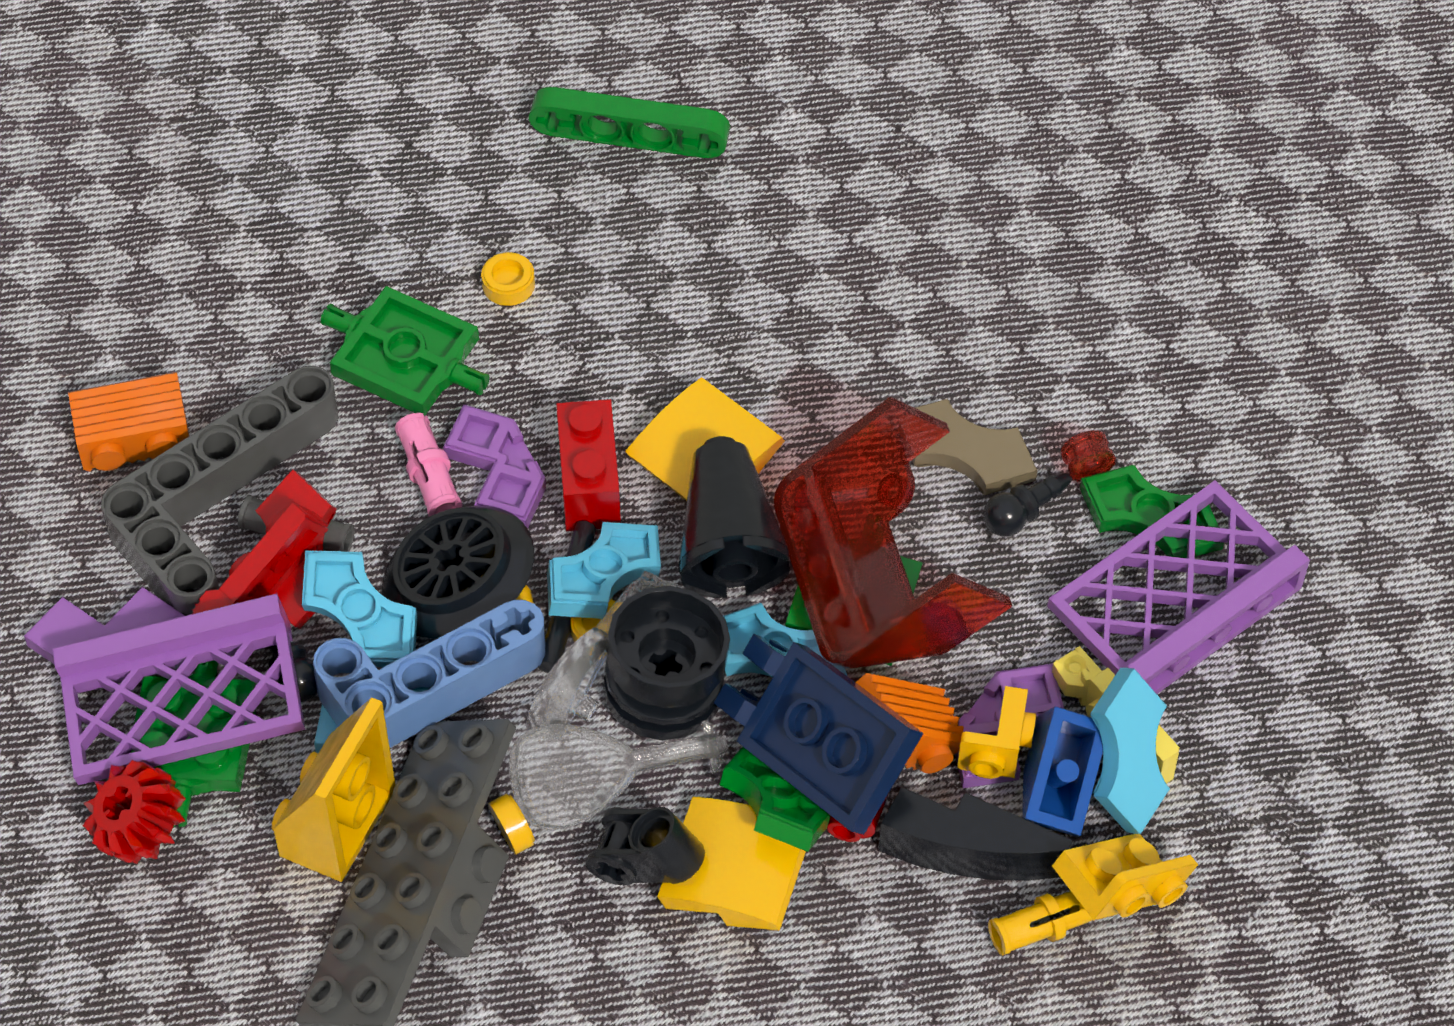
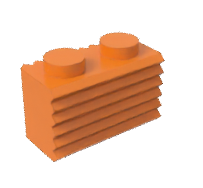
(128, 421)
(927, 711)

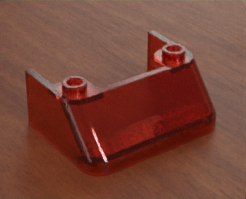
(845, 554)

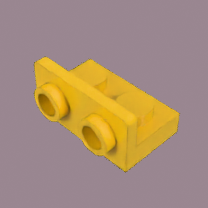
(1122, 876)

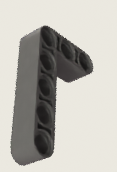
(207, 481)

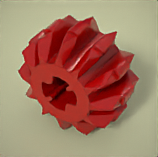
(134, 812)

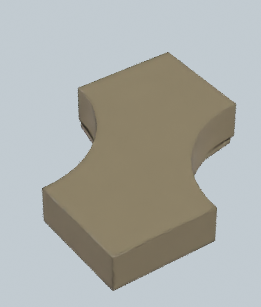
(987, 456)

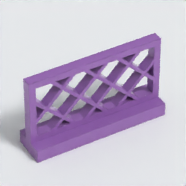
(1218, 617)
(161, 650)

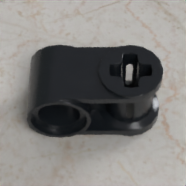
(645, 848)

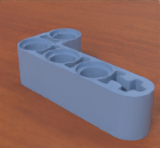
(503, 641)

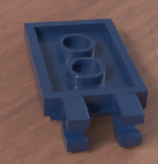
(821, 732)

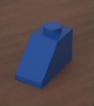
(1061, 770)

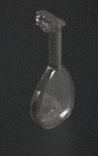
(570, 679)
(573, 772)

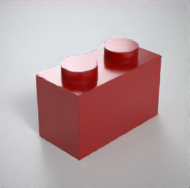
(588, 462)

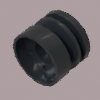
(665, 662)

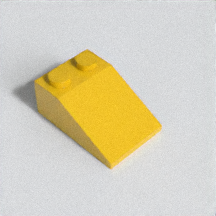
(338, 796)

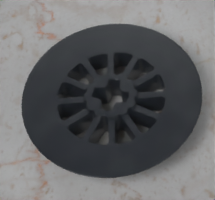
(486, 545)

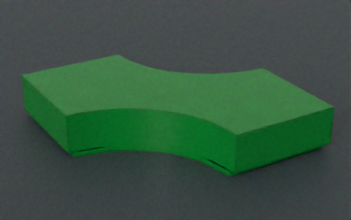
(1131, 504)
(778, 805)

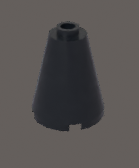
(729, 525)

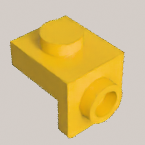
(998, 755)

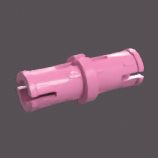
(427, 463)

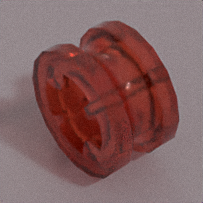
(1087, 454)

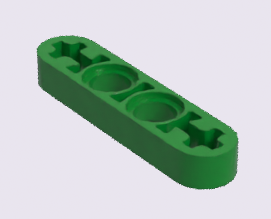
(686, 132)

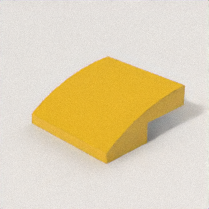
(687, 423)
(743, 872)

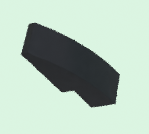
(969, 841)

